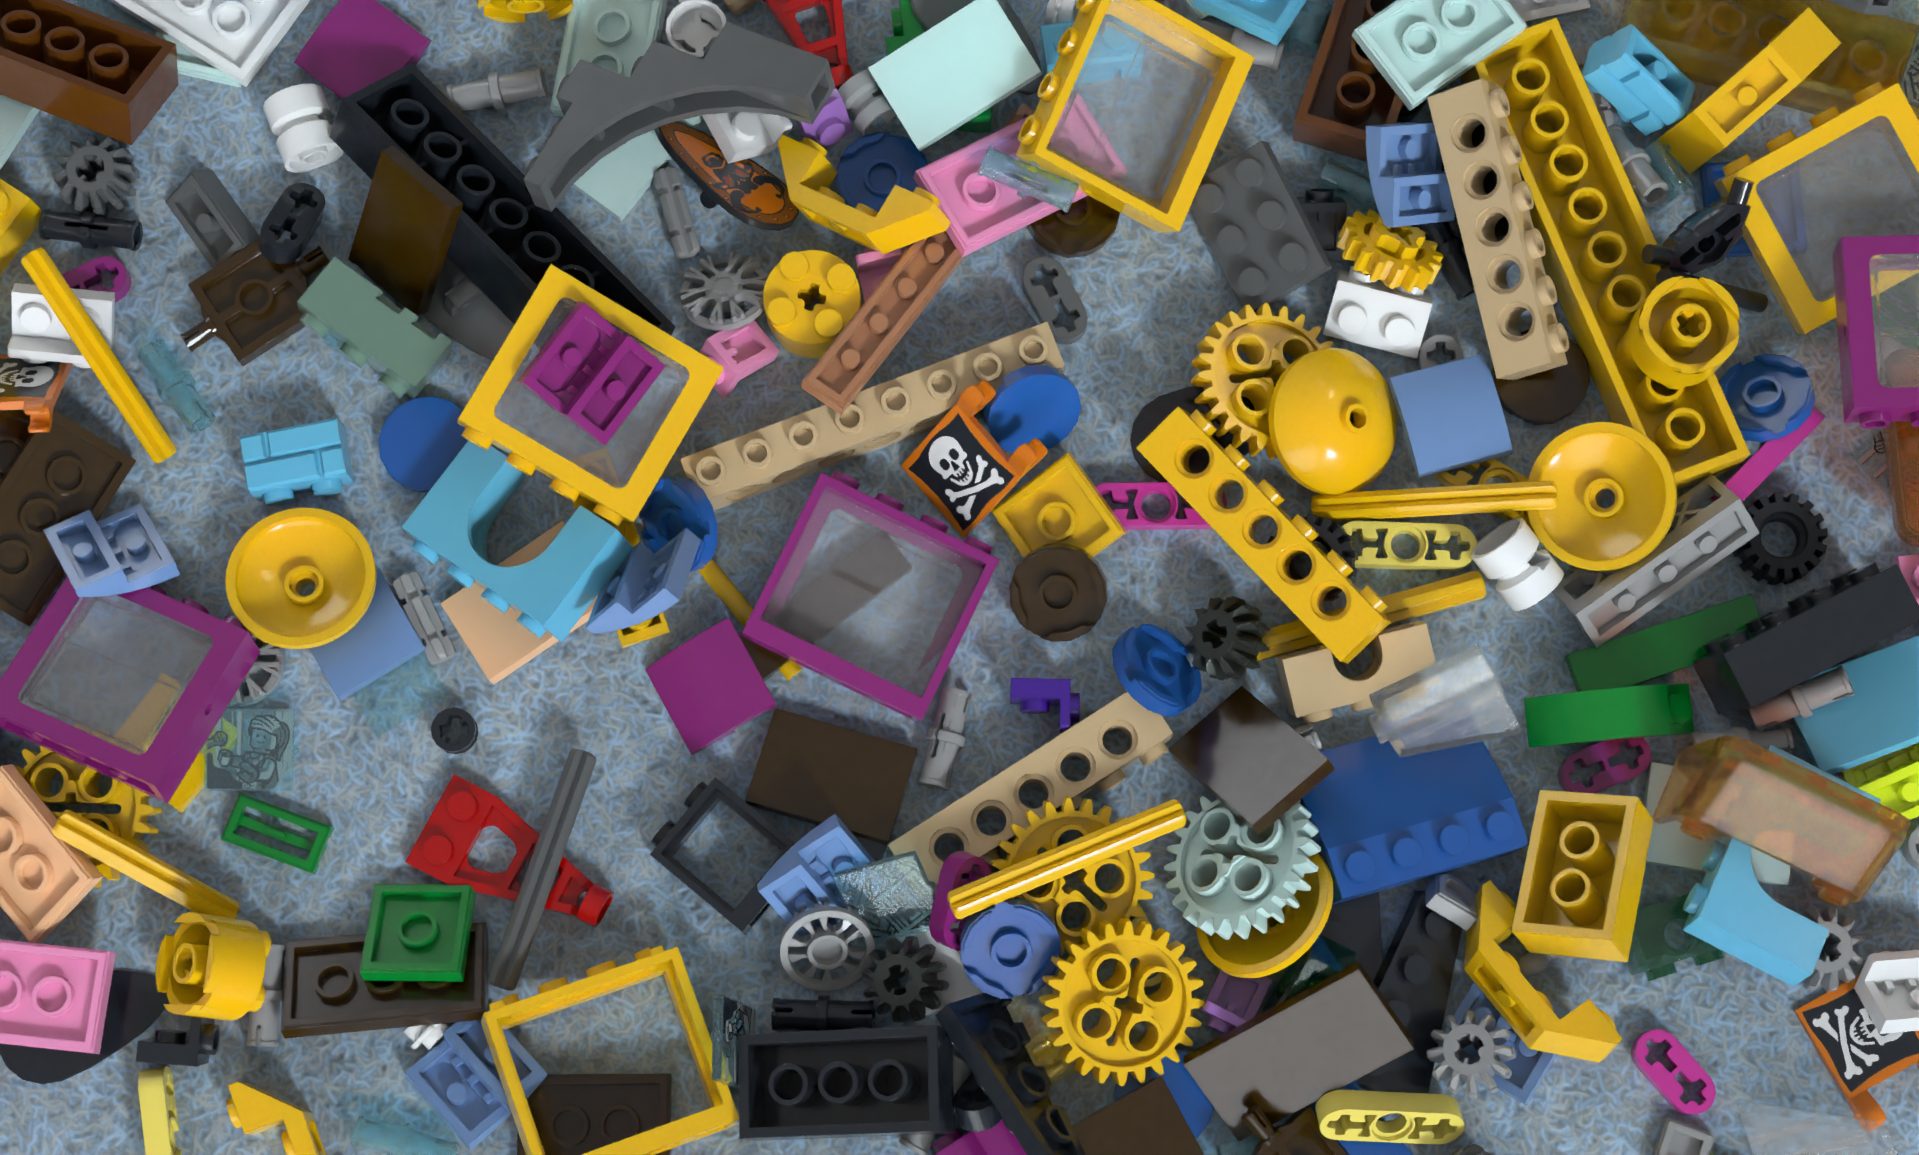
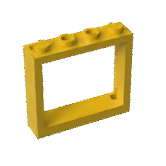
(600, 981)

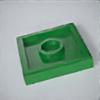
(418, 932)

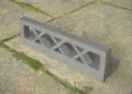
(1692, 548)

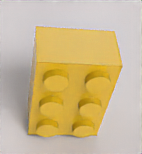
(1583, 875)

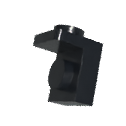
(1326, 217)
(174, 1049)

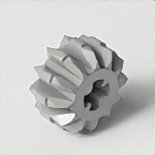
(1839, 951)
(1490, 1054)

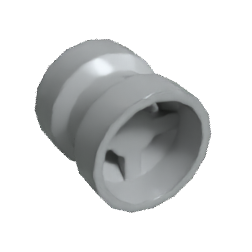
(866, 101)

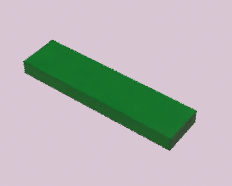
(1657, 648)

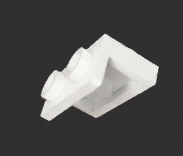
(1378, 315)
(1891, 990)

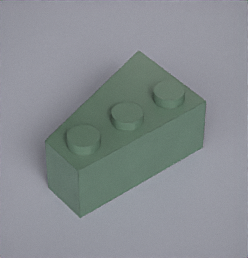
(373, 329)

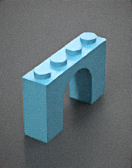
(547, 590)
(1743, 919)

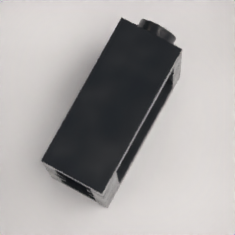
(673, 836)

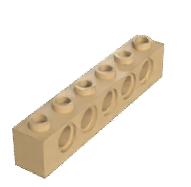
(1454, 119)
(1147, 739)

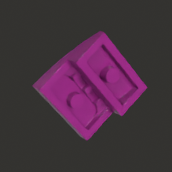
(360, 46)
(591, 373)
(710, 686)

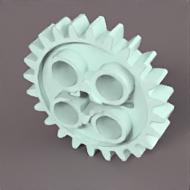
(1232, 900)

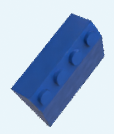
(1409, 816)

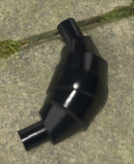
(1704, 235)

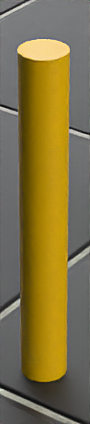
(737, 604)

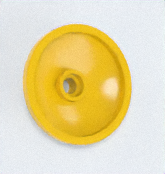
(1313, 423)
(1583, 466)
(294, 551)
(1282, 942)

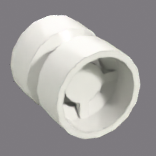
(694, 25)
(301, 122)
(1513, 559)

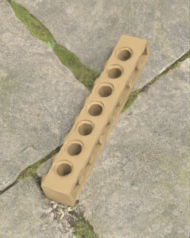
(870, 422)

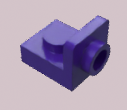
(1038, 694)

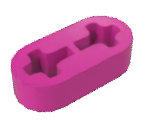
(1682, 1064)

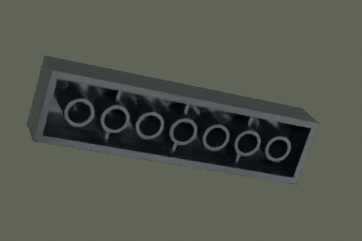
(500, 233)

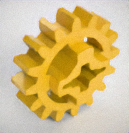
(1389, 253)

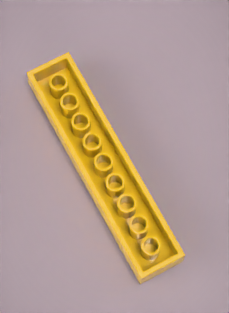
(1595, 250)

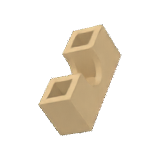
(1315, 685)

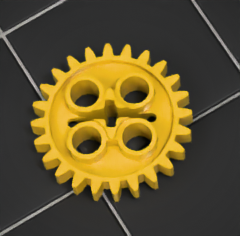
(1263, 341)
(82, 787)
(1044, 833)
(1164, 1011)

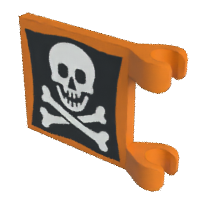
(32, 389)
(964, 465)
(1854, 1048)

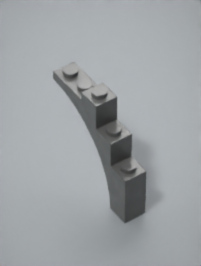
(668, 85)

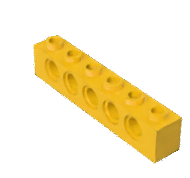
(1169, 452)

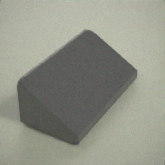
(211, 217)

